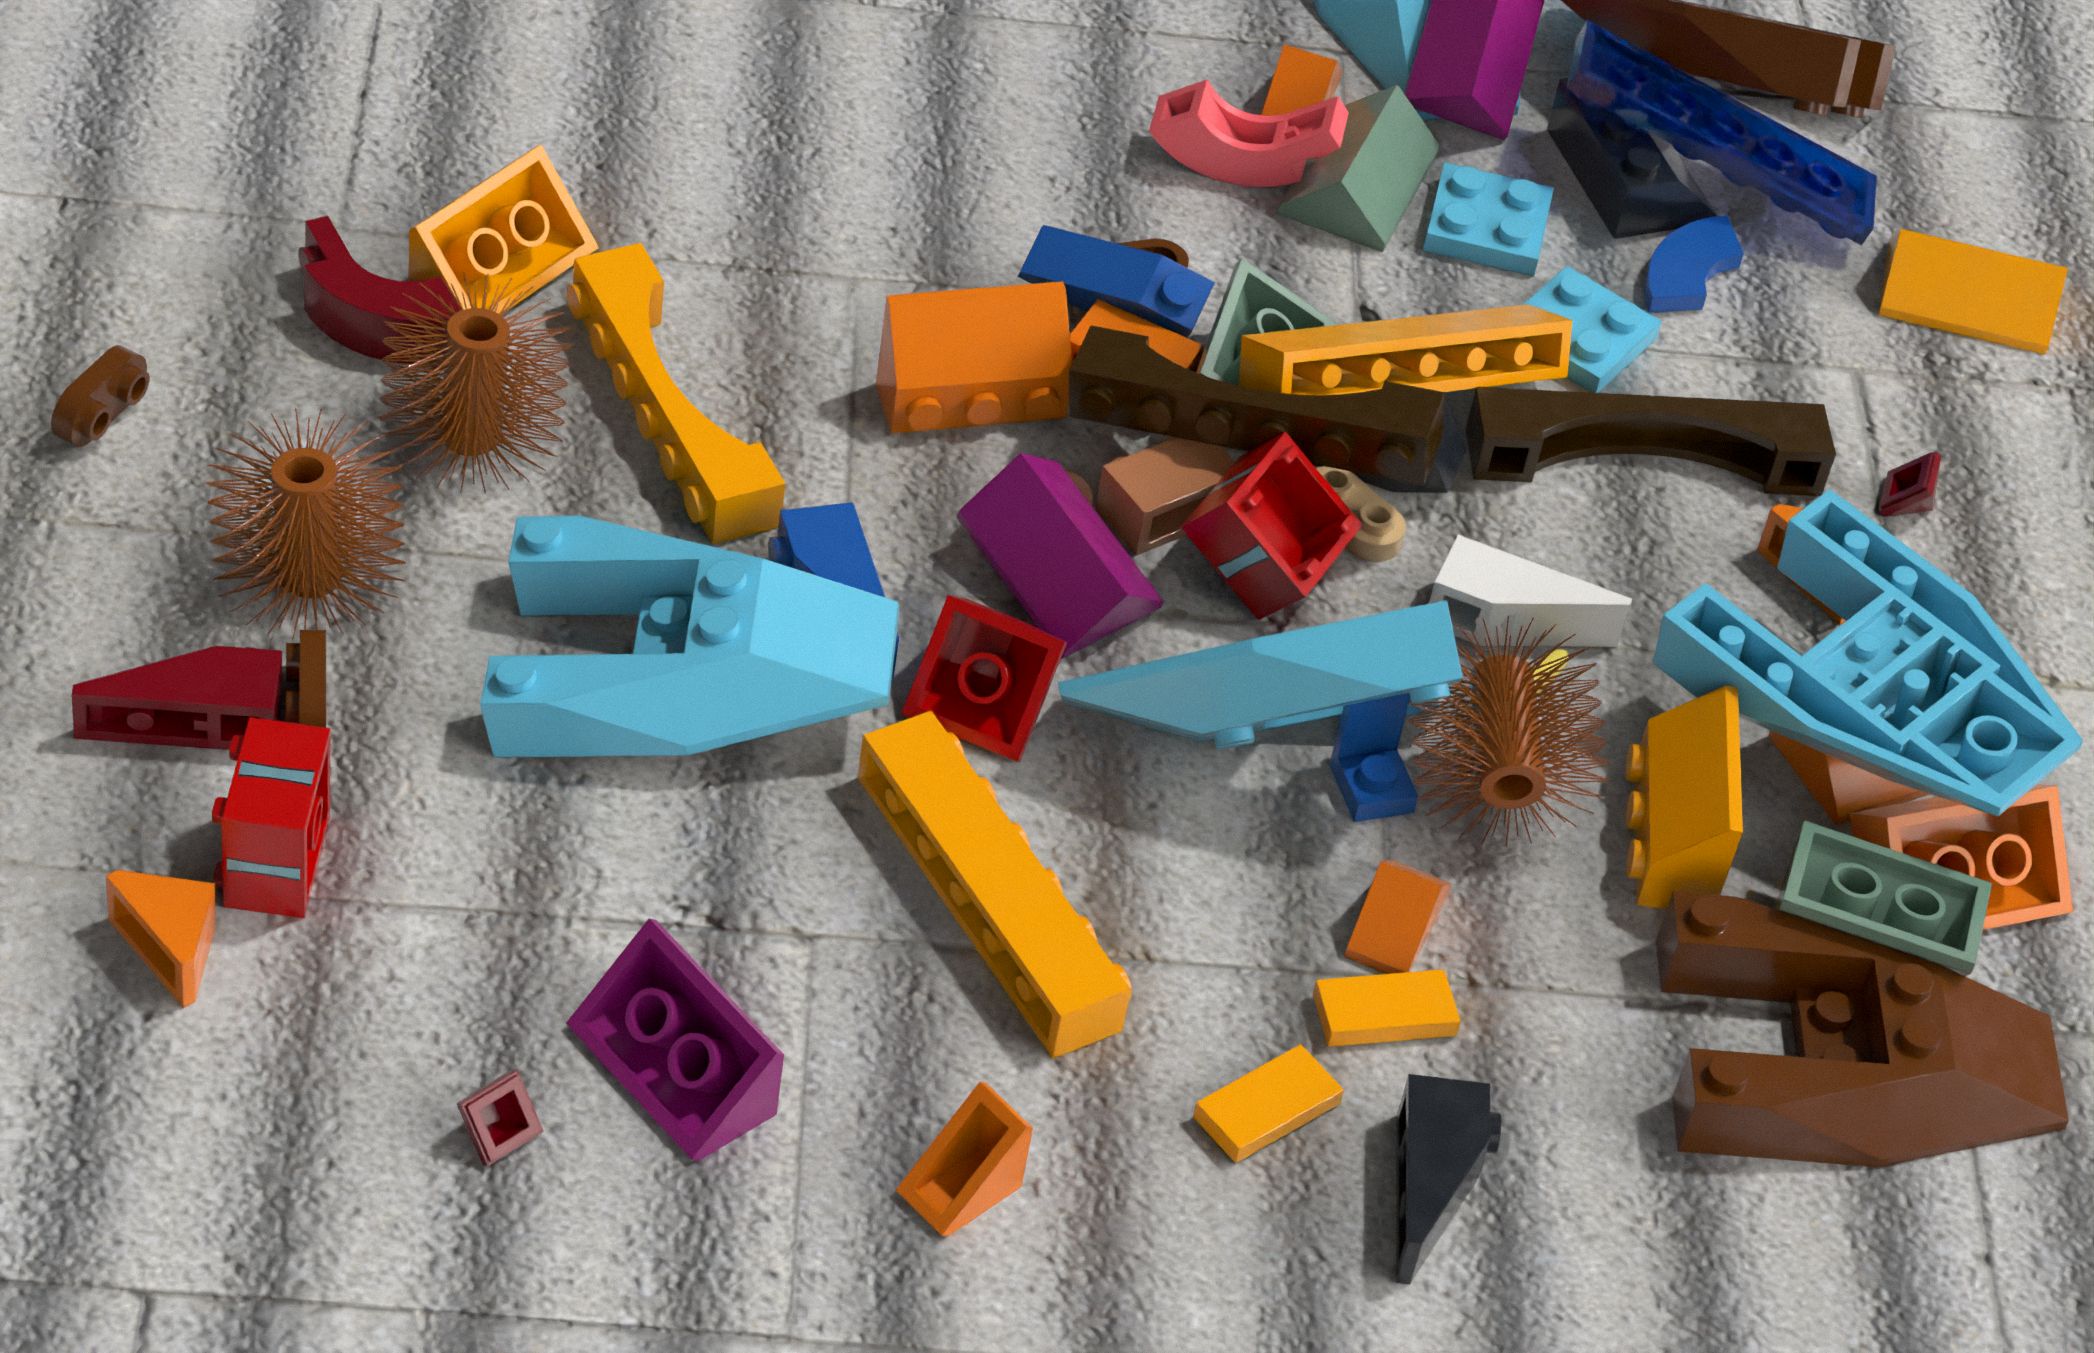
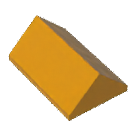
(506, 226)
(1971, 290)

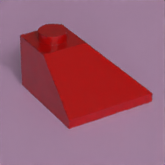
(985, 676)

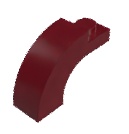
(355, 303)

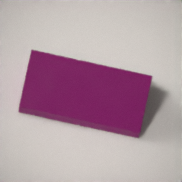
(1473, 61)
(1056, 553)
(680, 1044)

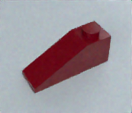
(182, 699)

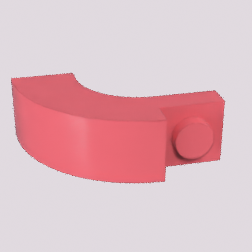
(1242, 146)

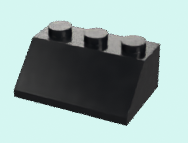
(1627, 175)

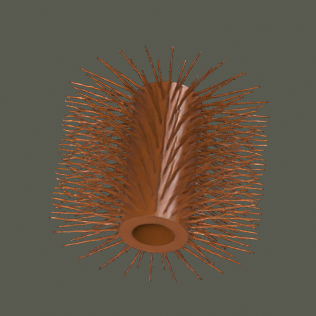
(474, 382)
(306, 523)
(1509, 733)

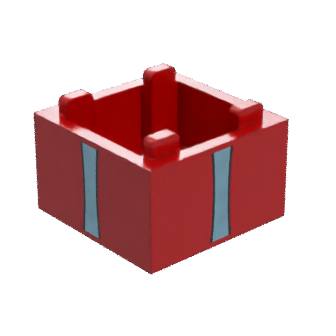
(1272, 526)
(274, 817)

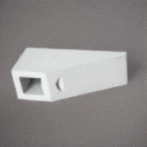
(1496, 584)

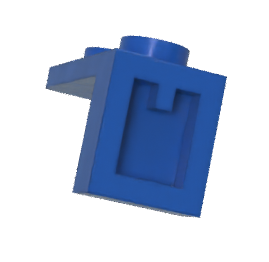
(1368, 759)

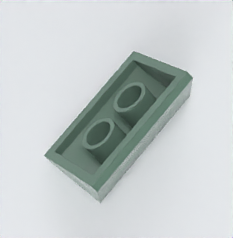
(1371, 178)
(1252, 306)
(1885, 897)

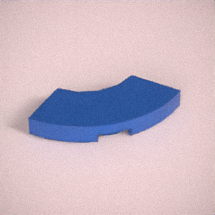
(1687, 261)

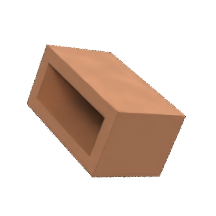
(1158, 489)

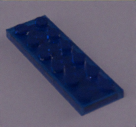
(1723, 133)

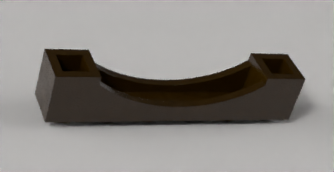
(1369, 432)
(1769, 442)

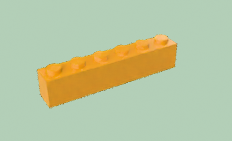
(1419, 351)
(994, 884)

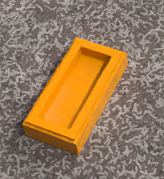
(1386, 1008)
(1268, 1103)

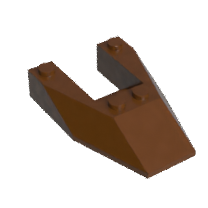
(1752, 51)
(1887, 1044)

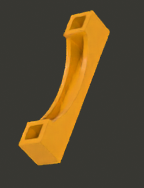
(722, 479)

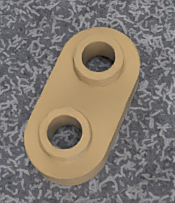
(1382, 525)

